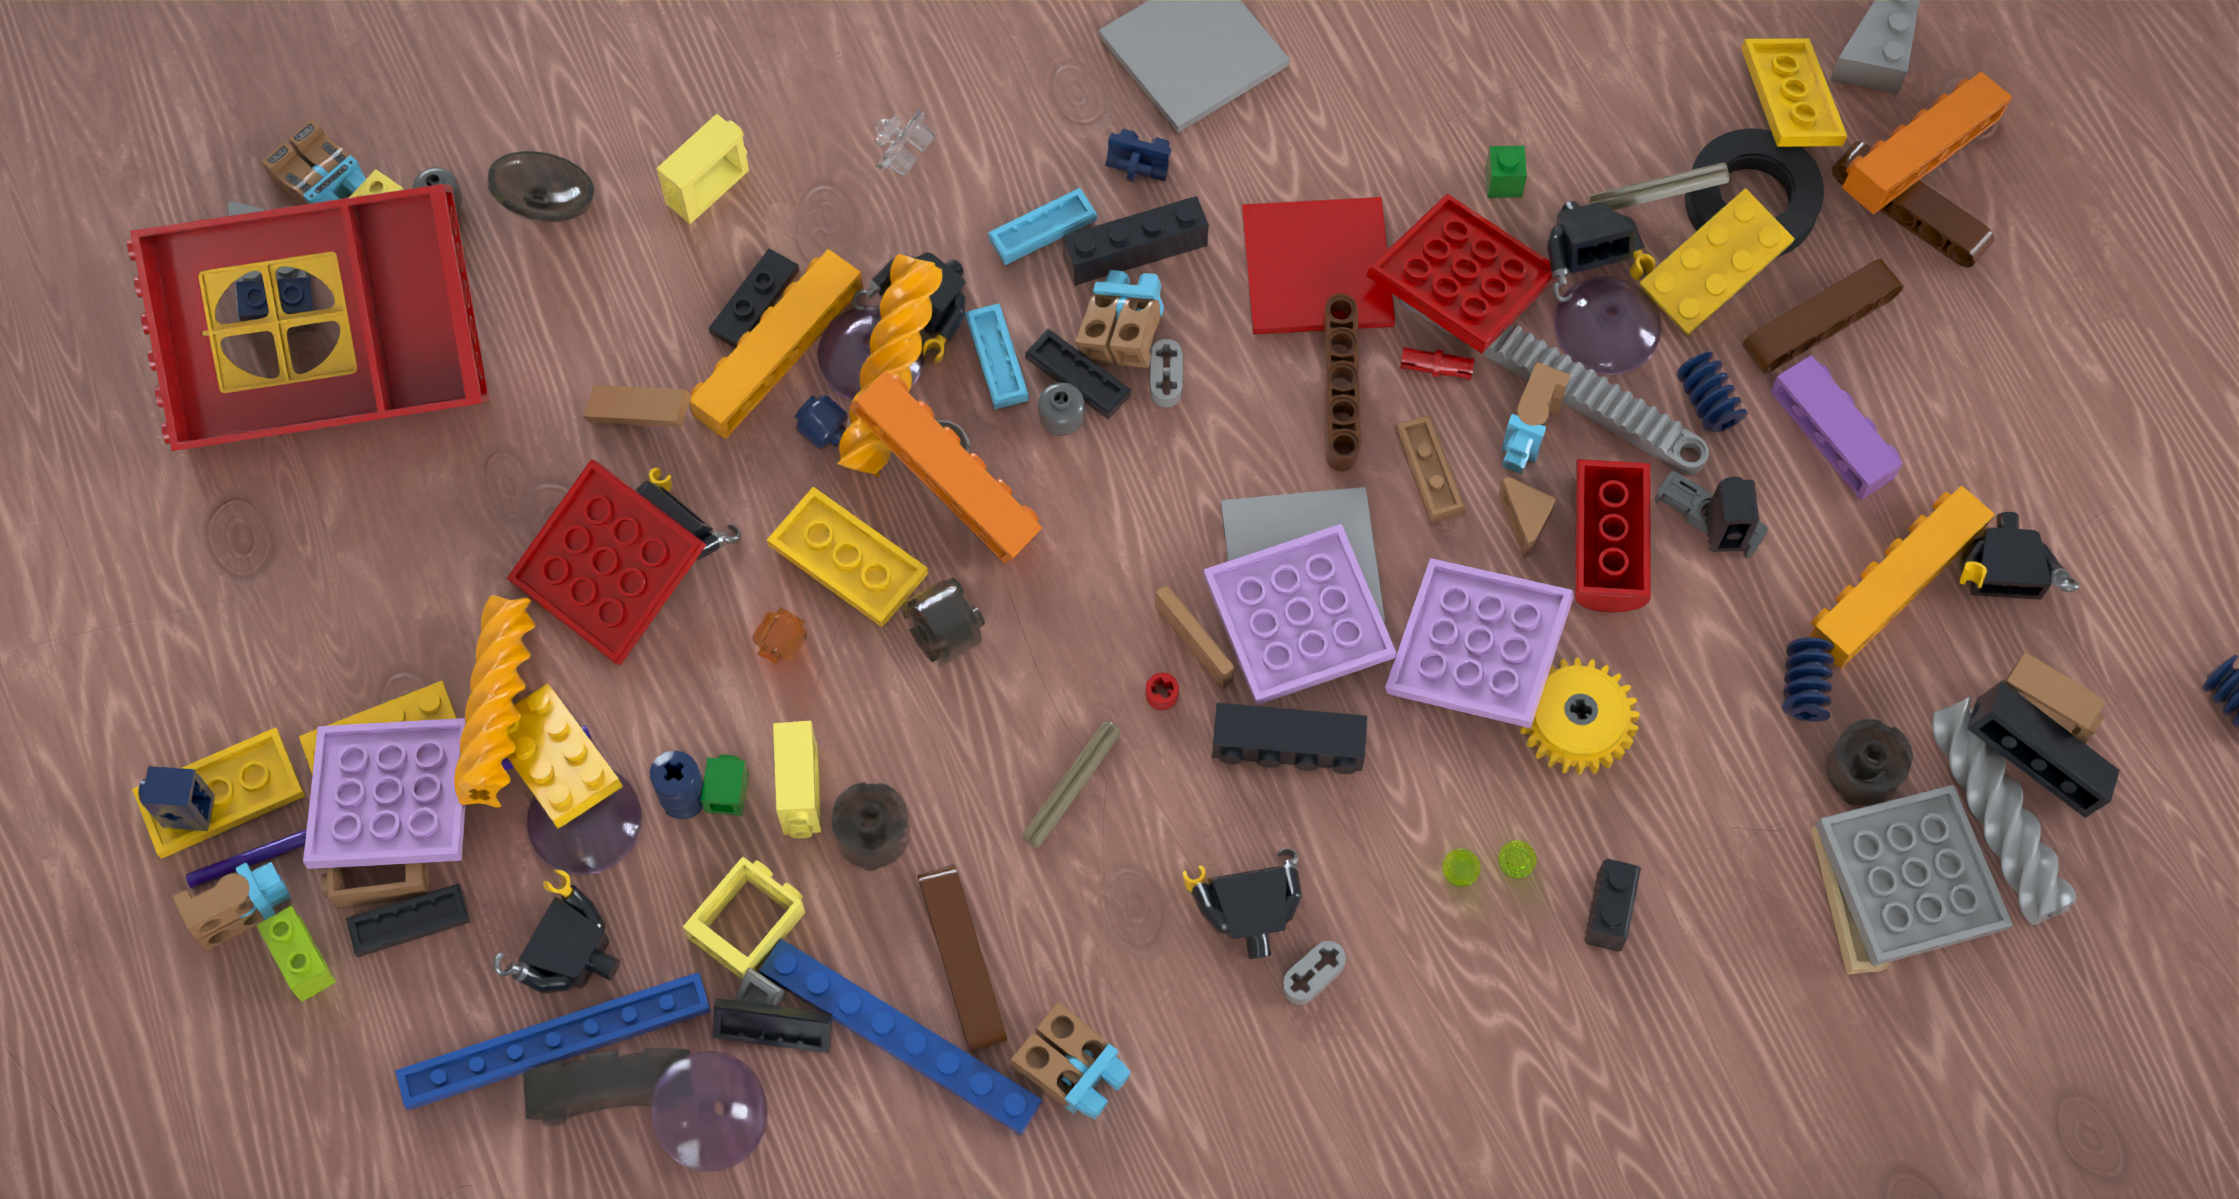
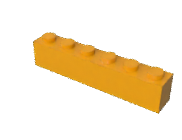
(775, 343)
(1902, 574)

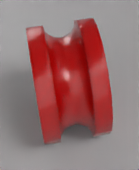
(1167, 681)

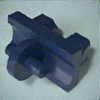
(1138, 156)

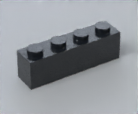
(1135, 240)
(1289, 737)
(2043, 749)

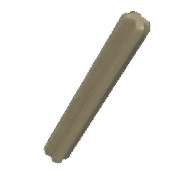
(1663, 187)
(1071, 784)

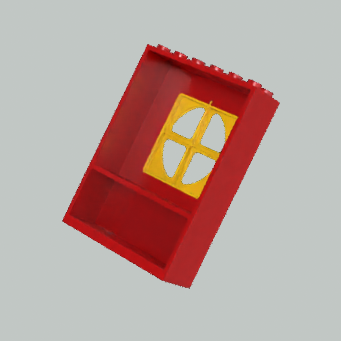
(398, 303)

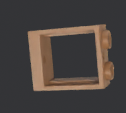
(2057, 696)
(334, 887)

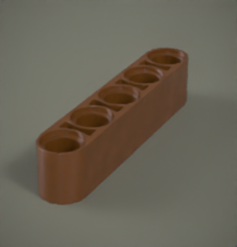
(1929, 216)
(1822, 316)
(1344, 366)
(962, 958)

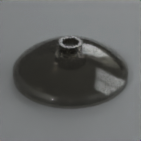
(540, 186)

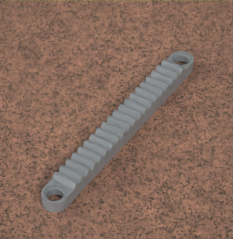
(1597, 398)

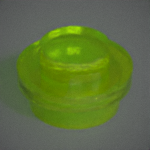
(1517, 859)
(1461, 867)

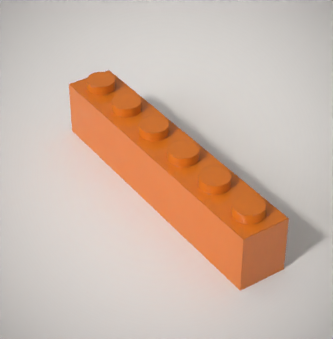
(1925, 142)
(946, 466)

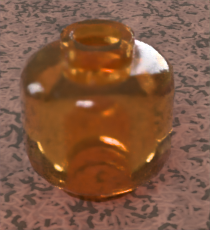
(780, 636)

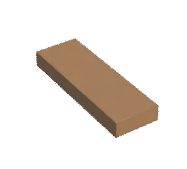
(637, 406)
(1430, 469)
(1194, 636)

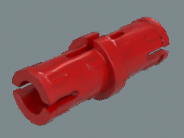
(1437, 363)

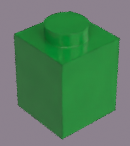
(1505, 171)
(725, 785)

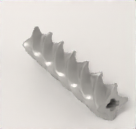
(2008, 828)

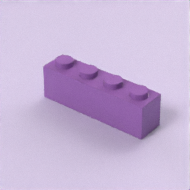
(1836, 427)

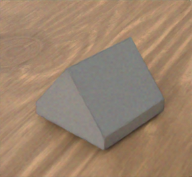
(759, 990)

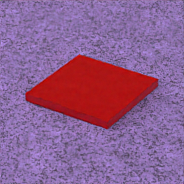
(1309, 253)
(1463, 273)
(606, 561)

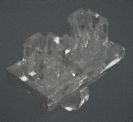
(896, 156)

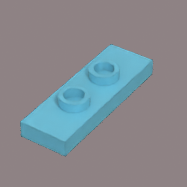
(1042, 226)
(996, 356)

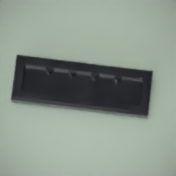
(754, 297)
(1071, 366)
(408, 920)
(772, 1025)

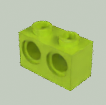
(296, 953)

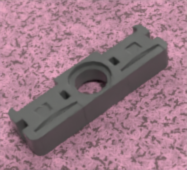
(1691, 499)

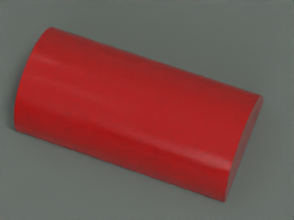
(1613, 535)

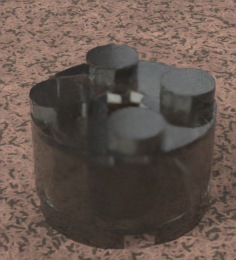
(944, 621)
(1852, 760)
(873, 805)

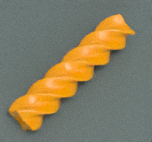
(893, 348)
(489, 706)

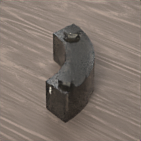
(599, 1083)

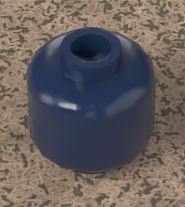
(821, 421)

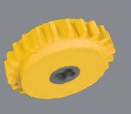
(1599, 702)

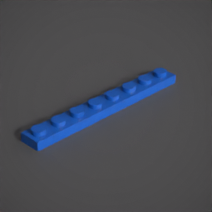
(901, 1037)
(552, 1041)

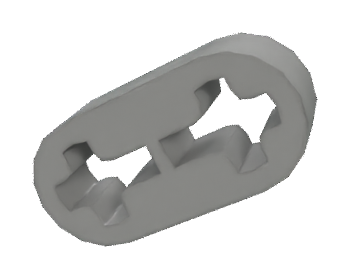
(1158, 373)
(1319, 979)

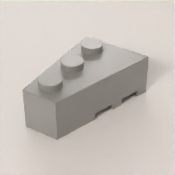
(1879, 47)

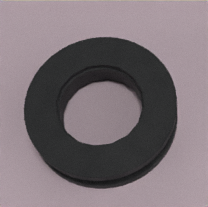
(1758, 151)

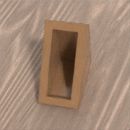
(1527, 512)

